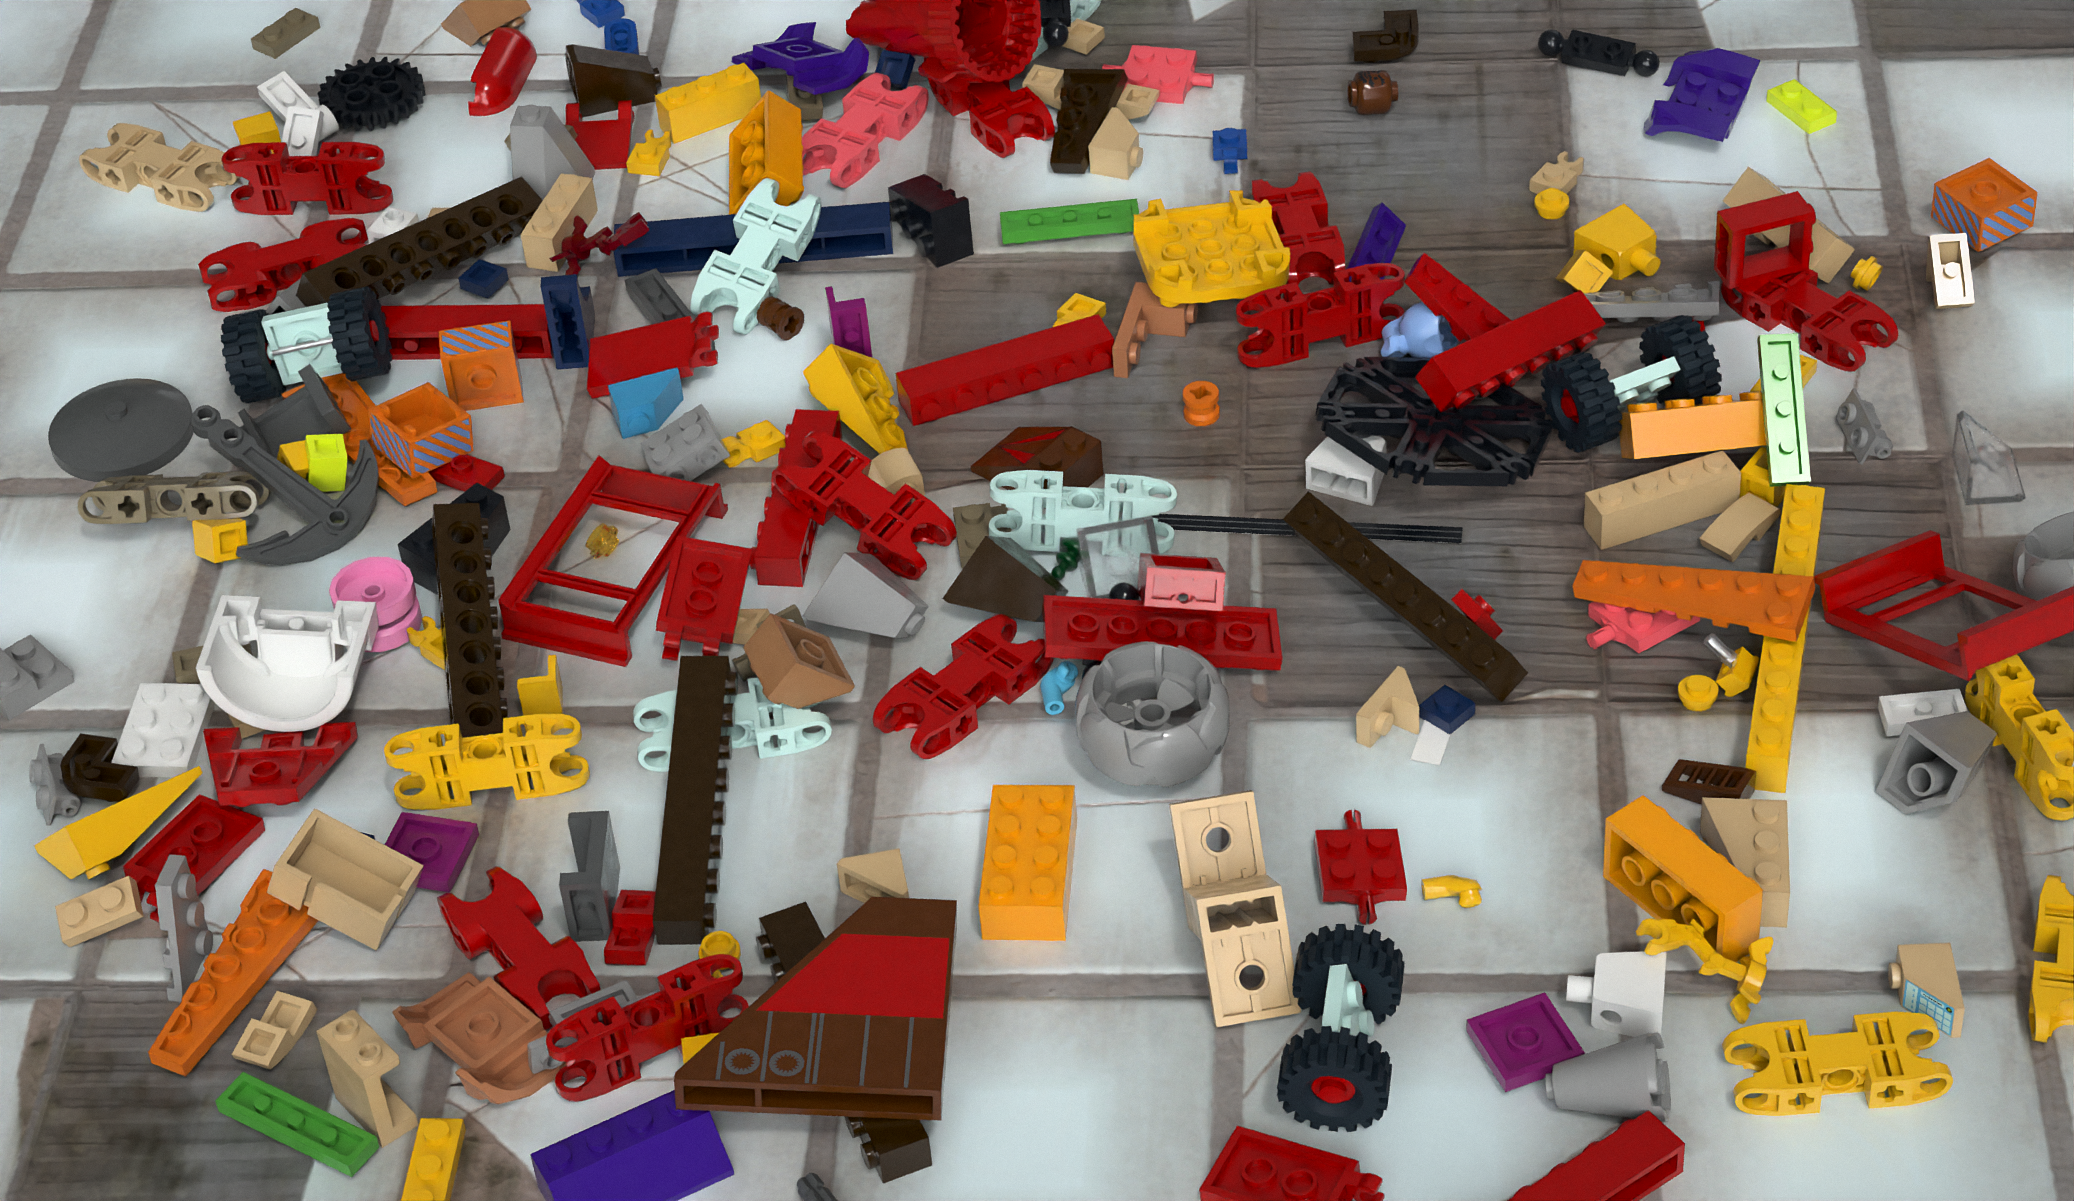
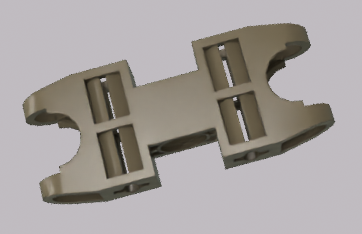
(146, 497)

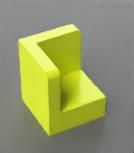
(326, 461)

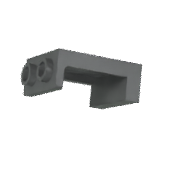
(303, 413)
(593, 890)

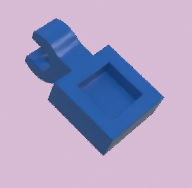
(601, 11)
(1229, 146)

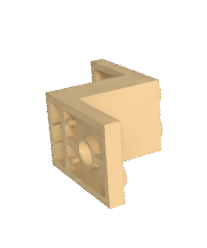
(1234, 908)

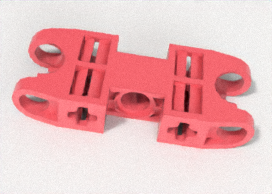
(869, 116)

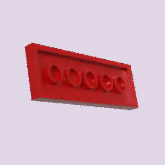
(1097, 626)

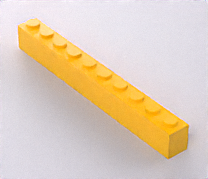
(1783, 659)

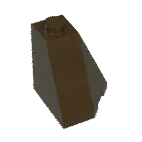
(607, 76)
(1004, 581)

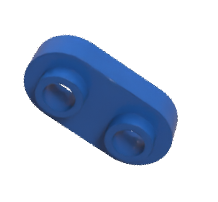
(621, 36)

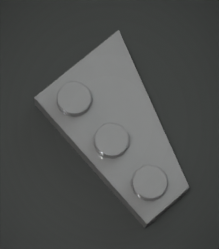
(184, 920)

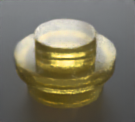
(602, 540)

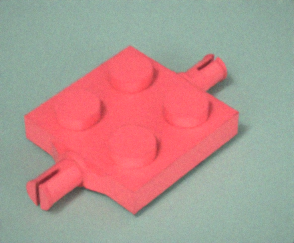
(1165, 70)
(1633, 627)

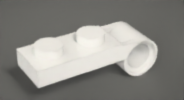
(284, 92)

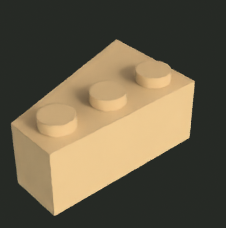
(1756, 843)

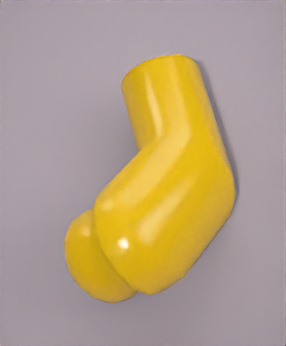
(1453, 885)

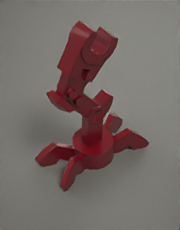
(577, 246)

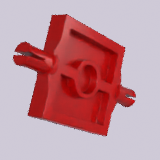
(1360, 866)

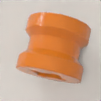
(1201, 403)

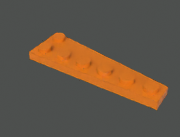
(354, 406)
(1761, 601)
(232, 976)

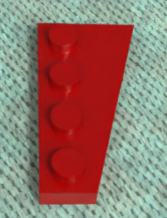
(1448, 296)

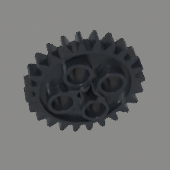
(372, 93)

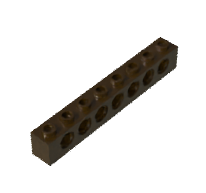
(426, 245)
(468, 619)

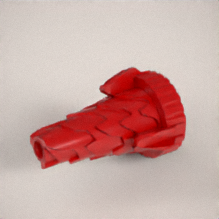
(957, 38)

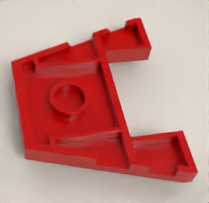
(272, 774)

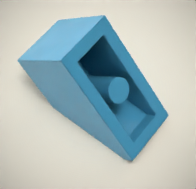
(645, 401)

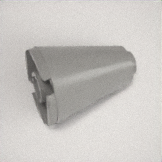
(1614, 1080)

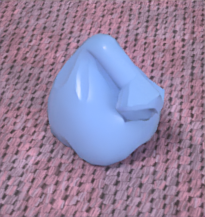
(1418, 334)

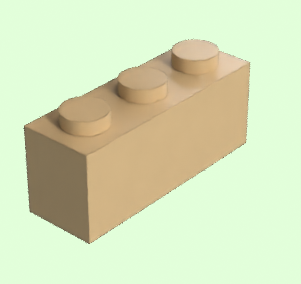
(554, 220)

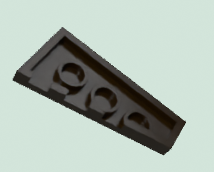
(1084, 106)

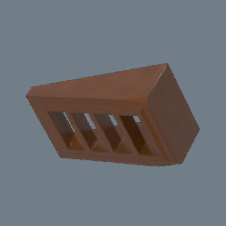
(1726, 781)

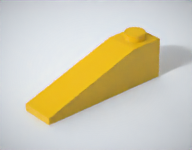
(860, 393)
(104, 835)

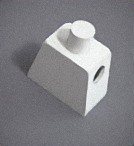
(1343, 474)
(1623, 992)

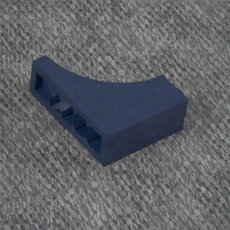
(569, 319)

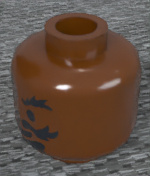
(1372, 92)

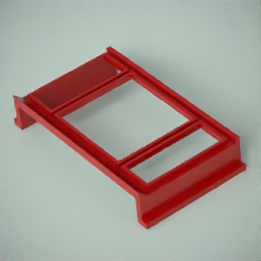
(622, 490)
(1917, 562)

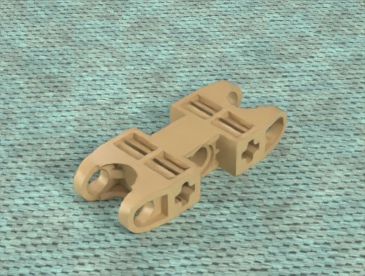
(144, 159)

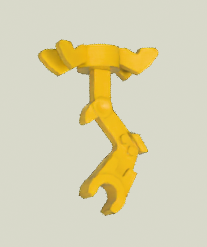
(1749, 974)

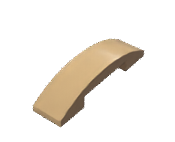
(1047, 85)

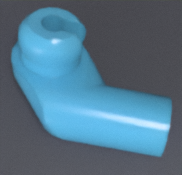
(1055, 684)

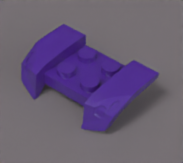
(813, 64)
(1706, 94)

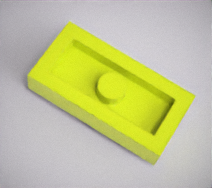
(1801, 106)

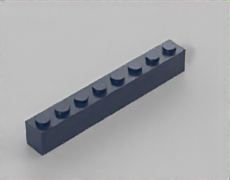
(689, 242)

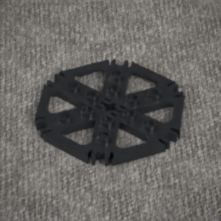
(1409, 414)

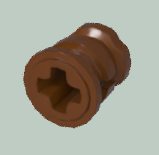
(780, 317)

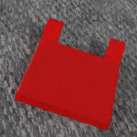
(603, 141)

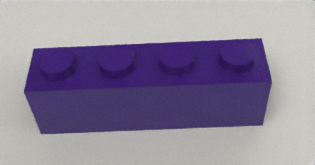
(636, 1157)

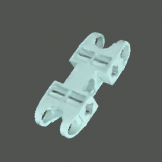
(764, 235)
(1074, 506)
(750, 729)

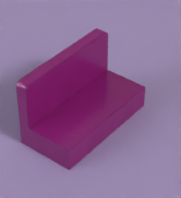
(849, 323)

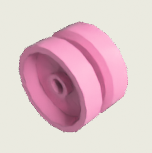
(393, 590)

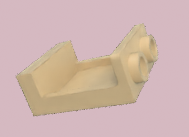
(355, 1064)

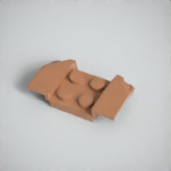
(483, 1034)

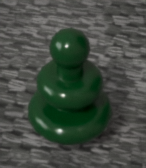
(1067, 558)

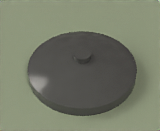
(121, 429)

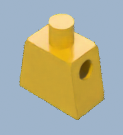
(1620, 242)

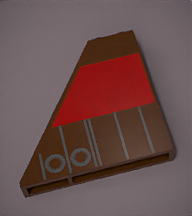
(846, 1027)

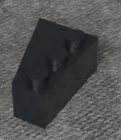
(932, 219)
(417, 548)

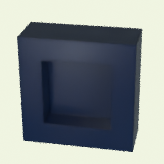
(897, 67)
(483, 278)
(1447, 709)

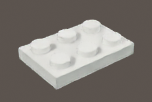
(165, 729)

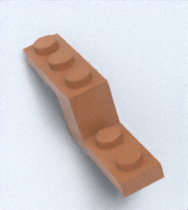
(1144, 317)

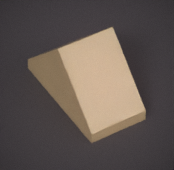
(873, 875)

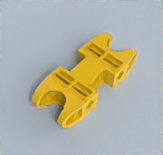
(2034, 737)
(487, 761)
(2053, 983)
(1836, 1063)

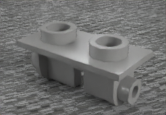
(1863, 428)
(51, 792)

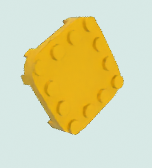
(1210, 250)

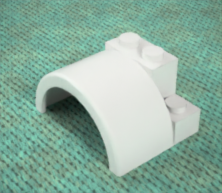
(300, 664)

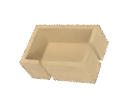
(345, 879)

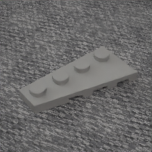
(1650, 302)

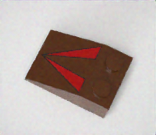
(1045, 450)

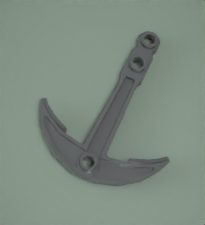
(314, 506)

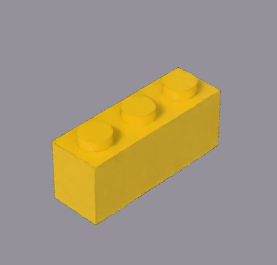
(707, 102)

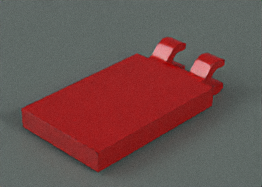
(650, 350)
(702, 595)
(202, 832)
(1276, 1169)

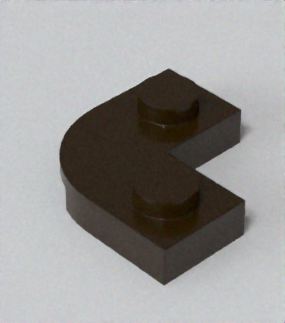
(1395, 41)
(90, 773)

